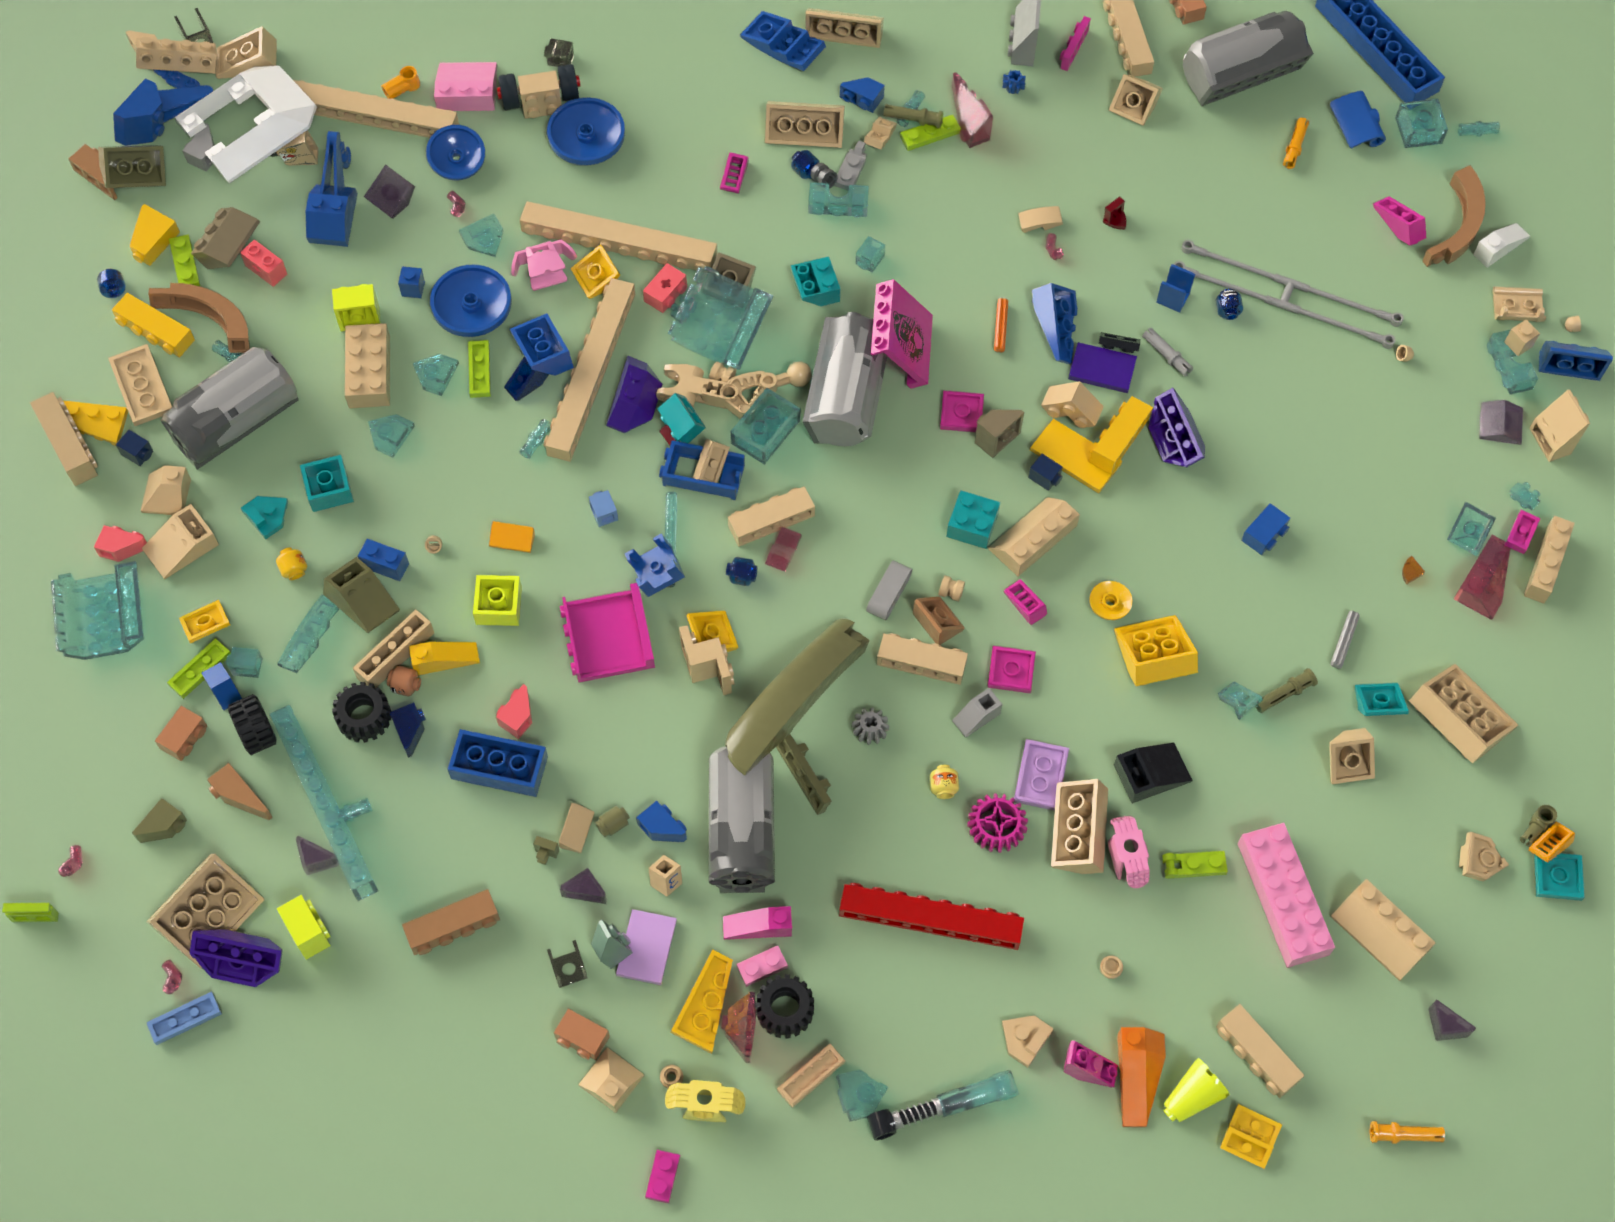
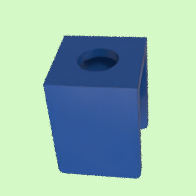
(1176, 289)

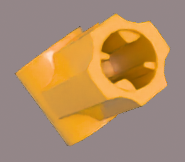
(406, 81)

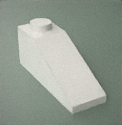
(1499, 244)

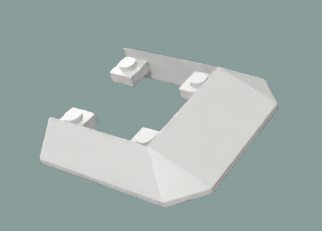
(287, 117)

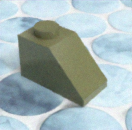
(160, 823)

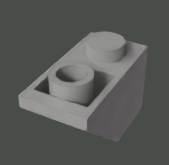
(196, 148)
(978, 712)

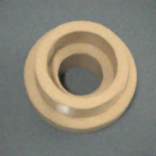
(671, 1069)

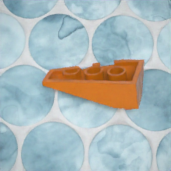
(1140, 1069)

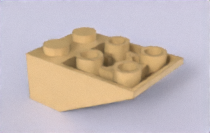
(1560, 426)
(179, 542)

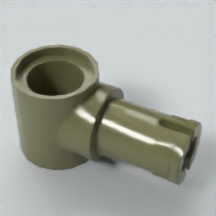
(1538, 825)

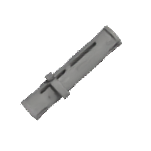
(1174, 358)

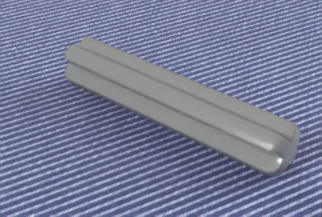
(1345, 639)

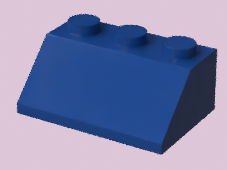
(543, 346)
(1574, 360)

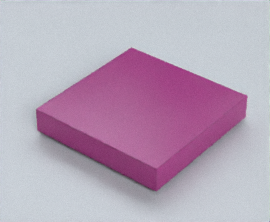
(961, 411)
(1011, 669)

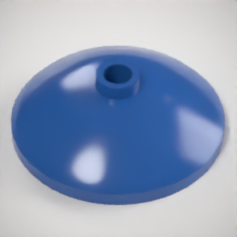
(453, 142)

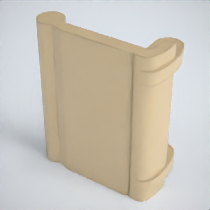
(1518, 304)

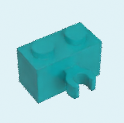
(681, 418)

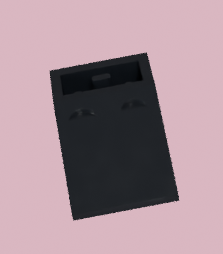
(1151, 770)

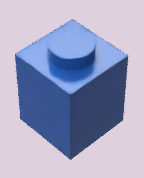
(411, 282)

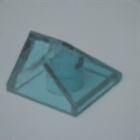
(1471, 528)

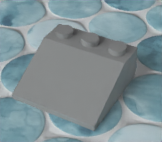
(1025, 32)

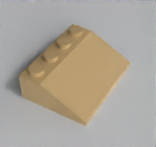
(1463, 713)
(207, 900)

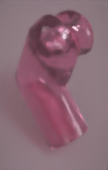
(458, 203)
(1051, 248)
(73, 864)
(173, 979)

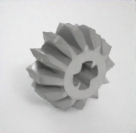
(872, 732)

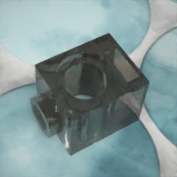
(559, 52)

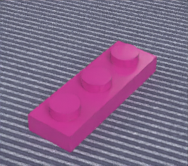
(1074, 43)

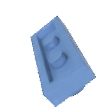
(184, 1018)

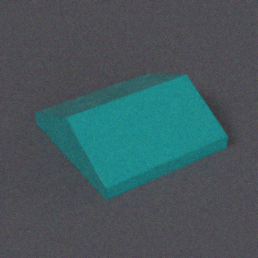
(1380, 699)

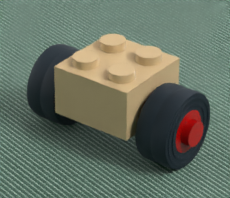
(539, 91)

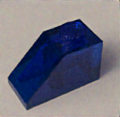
(524, 381)
(409, 725)

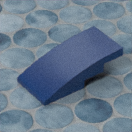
(782, 40)

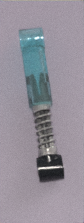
(996, 1088)

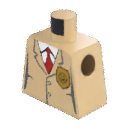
(299, 151)

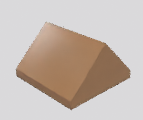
(937, 619)

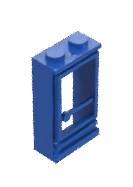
(730, 476)

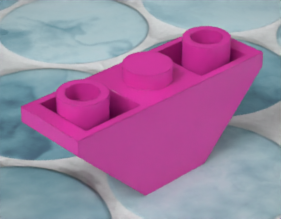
(1089, 1066)

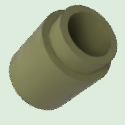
(612, 821)

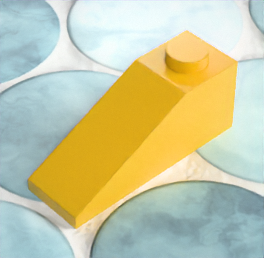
(441, 656)

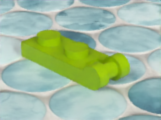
(1195, 864)

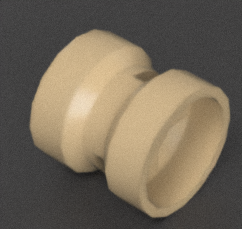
(721, 373)
(951, 588)

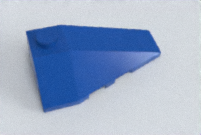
(1056, 310)

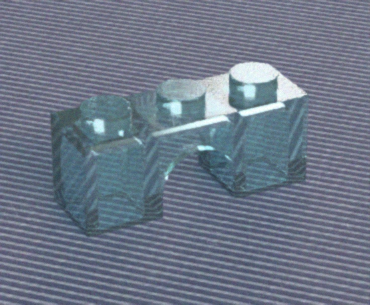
(852, 204)
(1514, 375)

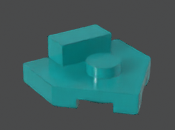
(266, 514)

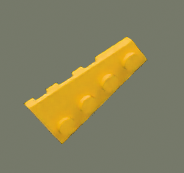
(98, 420)
(702, 1009)

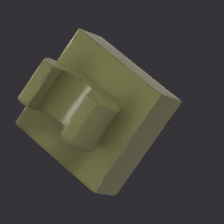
(545, 849)

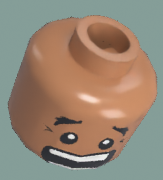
(403, 681)

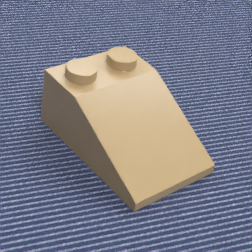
(246, 52)

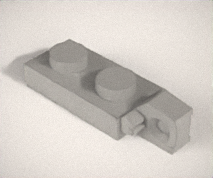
(852, 166)

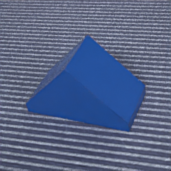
(221, 685)

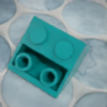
(817, 282)

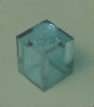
(870, 254)
(244, 662)

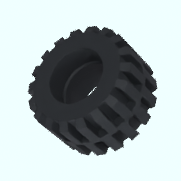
(358, 696)
(252, 724)
(779, 988)

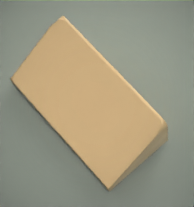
(711, 461)
(576, 828)

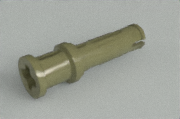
(922, 116)
(1293, 687)

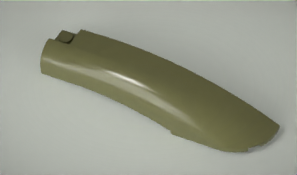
(793, 694)

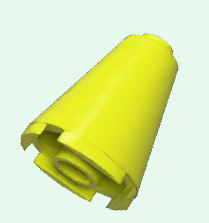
(1195, 1093)

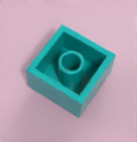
(326, 483)
(973, 519)

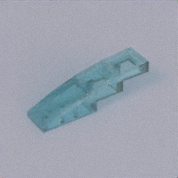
(308, 634)

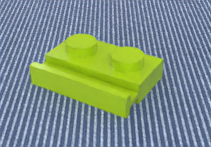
(30, 912)

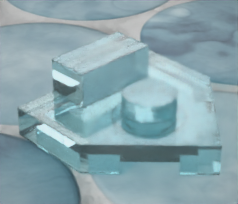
(483, 235)
(435, 372)
(390, 433)
(859, 1094)

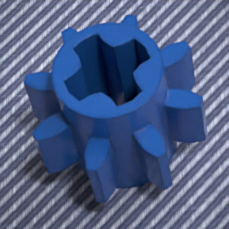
(1014, 81)

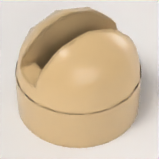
(1573, 324)
(1404, 353)
(434, 547)

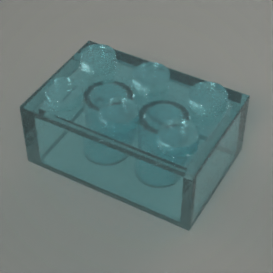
(765, 426)

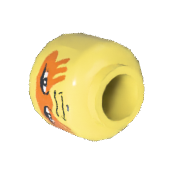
(944, 782)

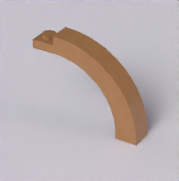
(1472, 199)
(206, 303)

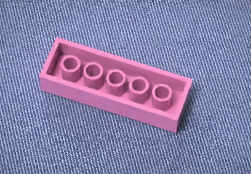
(1285, 895)

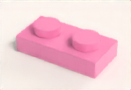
(762, 965)

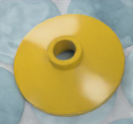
(1110, 592)

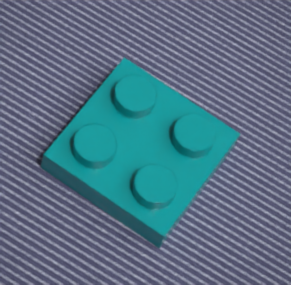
(1560, 877)

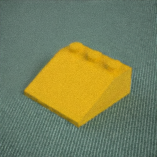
(1157, 650)

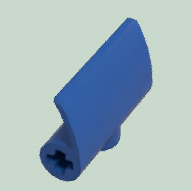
(1358, 120)

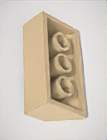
(844, 27)
(804, 124)
(1035, 534)
(1080, 826)
(1383, 929)

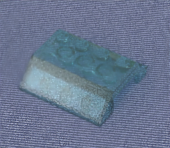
(719, 318)
(98, 613)

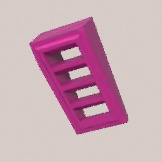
(737, 159)
(1033, 612)

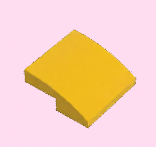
(1251, 1136)

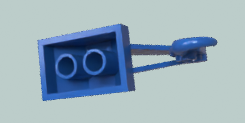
(147, 108)
(331, 207)

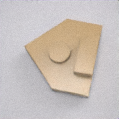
(1480, 857)
(1025, 1037)

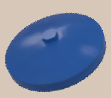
(586, 131)
(470, 300)

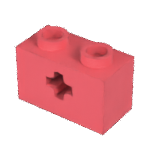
(263, 263)
(665, 288)

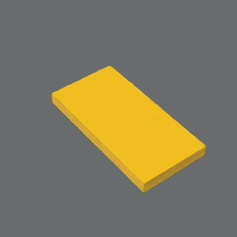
(1073, 454)

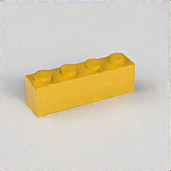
(153, 325)
(1120, 435)

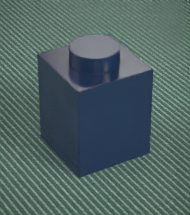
(134, 448)
(1045, 472)

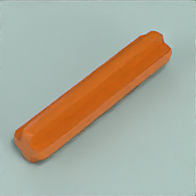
(1001, 325)

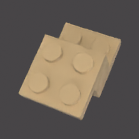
(706, 660)

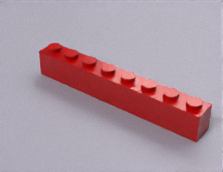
(931, 916)

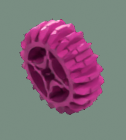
(1015, 819)

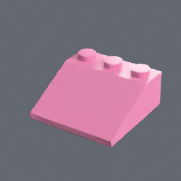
(466, 86)

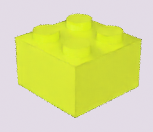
(355, 305)
(497, 600)
(305, 926)

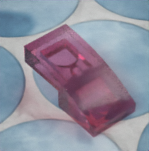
(783, 549)

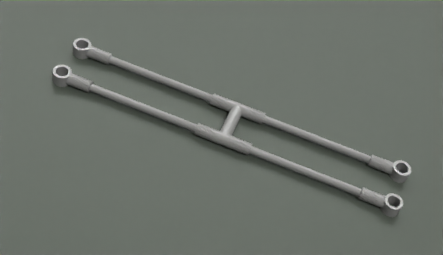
(1290, 285)

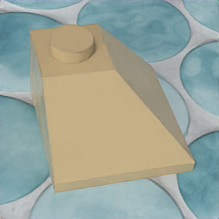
(1135, 99)
(166, 490)
(1352, 756)
(611, 1080)

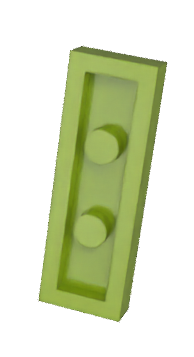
(928, 134)
(184, 260)
(479, 369)
(191, 674)

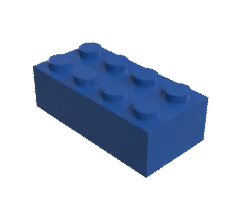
(498, 763)

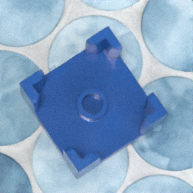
(656, 567)

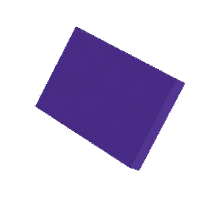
(1102, 367)

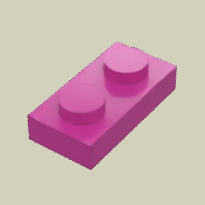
(1522, 531)
(662, 1176)

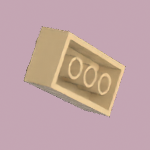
(367, 365)
(65, 438)

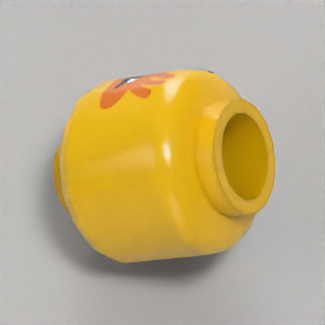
(291, 563)

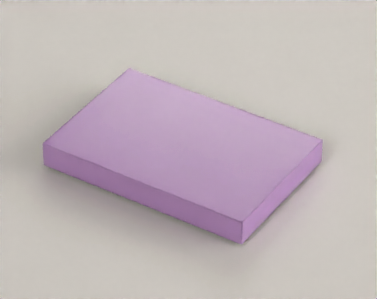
(1039, 773)
(650, 944)

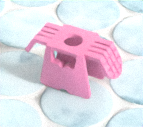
(544, 266)
(1135, 863)

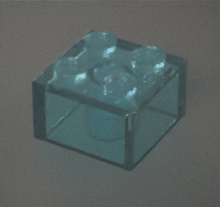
(1421, 123)

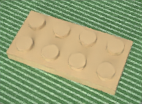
(140, 384)

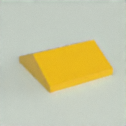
(595, 272)
(204, 621)
(713, 625)

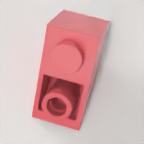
(118, 544)
(516, 714)

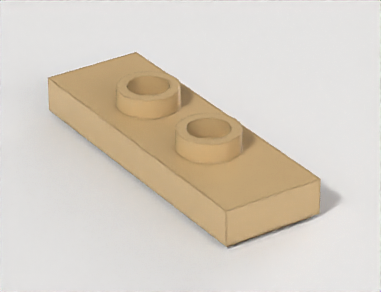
(811, 1075)

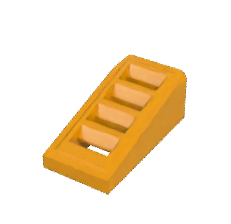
(1558, 830)

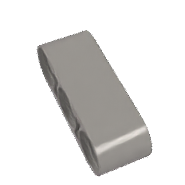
(889, 590)

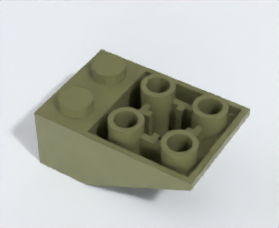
(360, 595)

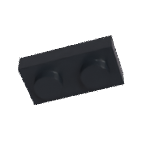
(1127, 344)

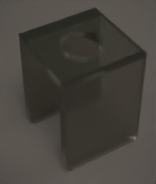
(204, 34)
(559, 962)

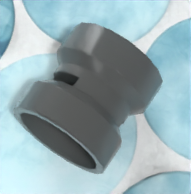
(822, 174)

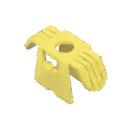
(723, 1099)

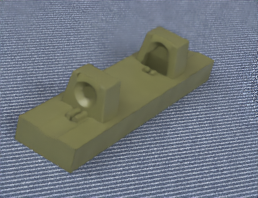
(812, 787)

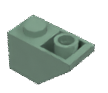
(610, 944)

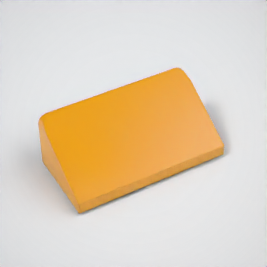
(511, 537)

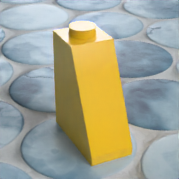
(151, 235)

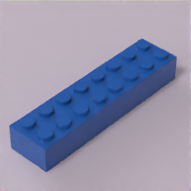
(1384, 47)

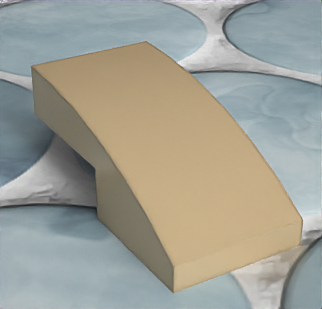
(880, 133)
(1040, 217)

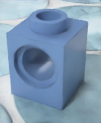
(603, 508)

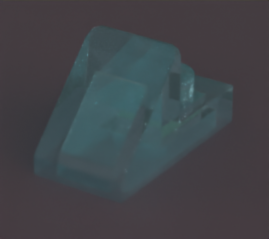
(1240, 698)

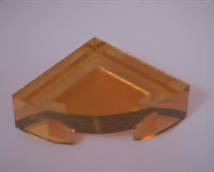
(1411, 570)

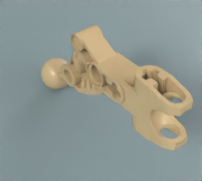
(707, 391)

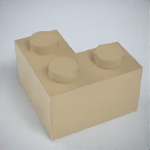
(1073, 401)

